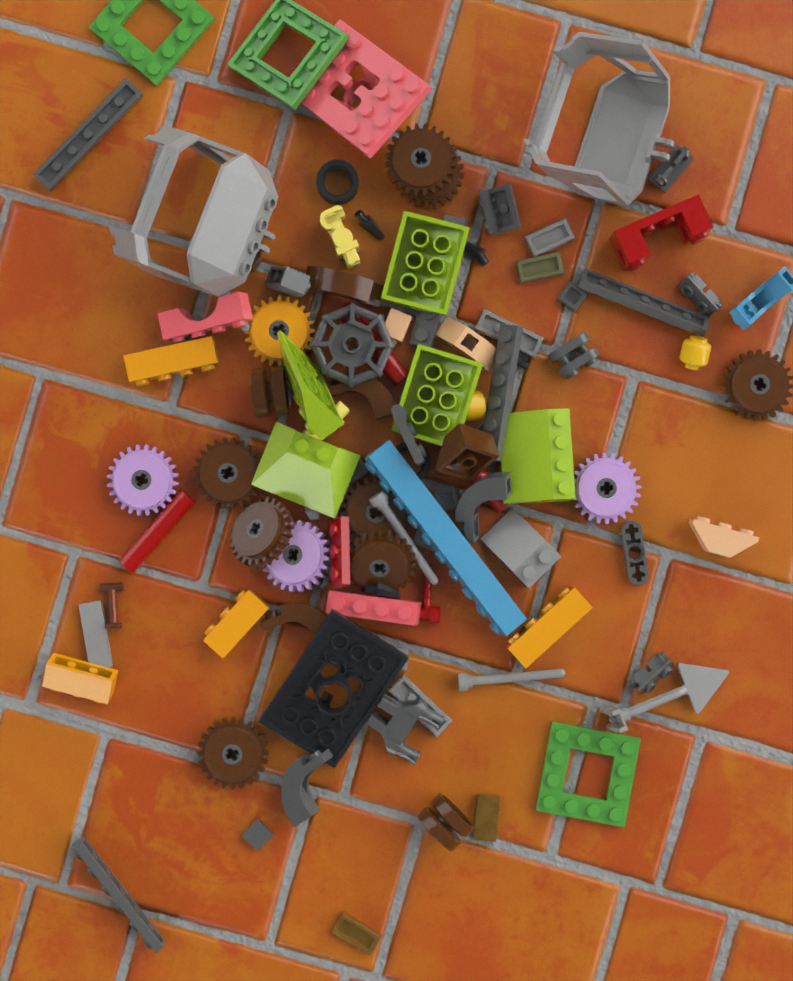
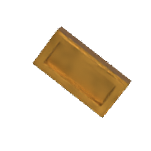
(486, 817)
(356, 933)

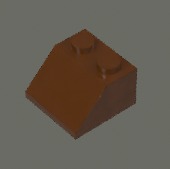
(466, 452)

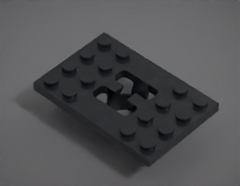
(357, 655)

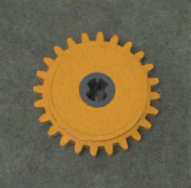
(278, 315)

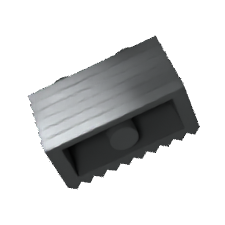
(288, 281)

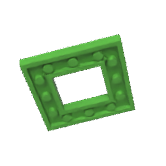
(160, 63)
(291, 89)
(608, 811)

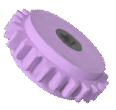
(136, 465)
(621, 491)
(310, 561)

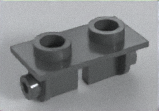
(669, 171)
(693, 288)
(659, 668)

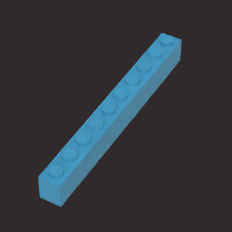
(445, 538)

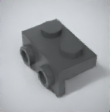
(500, 210)

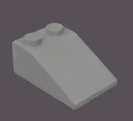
(520, 548)

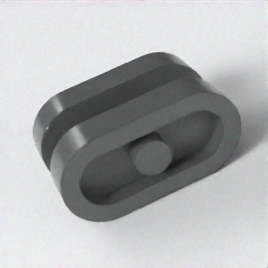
(587, 356)

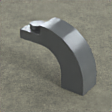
(489, 487)
(295, 787)

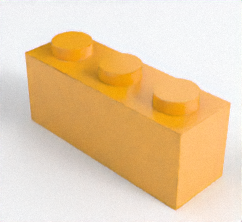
(235, 622)
(80, 678)

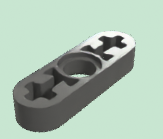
(636, 535)

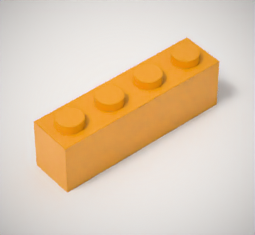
(171, 360)
(549, 626)

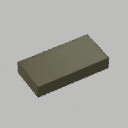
(540, 267)

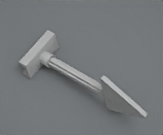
(698, 684)

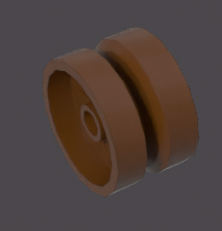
(268, 392)
(444, 823)

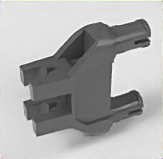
(399, 724)

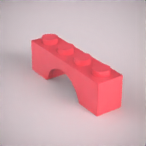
(230, 311)
(374, 607)

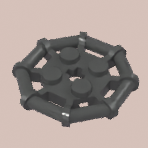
(364, 340)

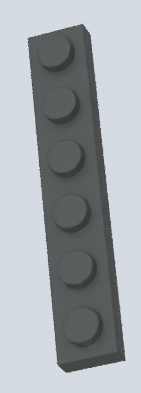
(88, 134)
(644, 302)
(428, 323)
(502, 383)
(123, 899)

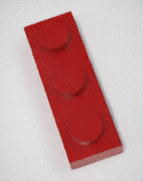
(340, 552)

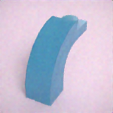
(762, 298)

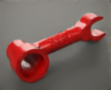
(428, 612)

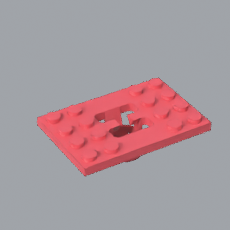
(382, 103)

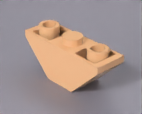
(467, 342)
(721, 538)

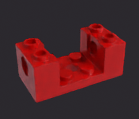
(688, 217)

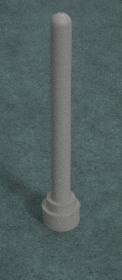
(380, 501)
(467, 681)

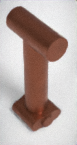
(111, 589)

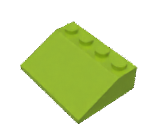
(424, 264)
(309, 390)
(438, 393)
(539, 456)

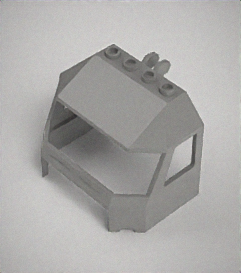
(622, 125)
(230, 223)

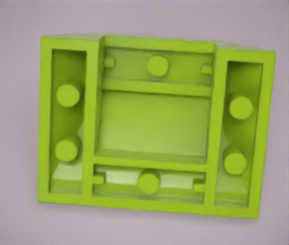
(305, 470)

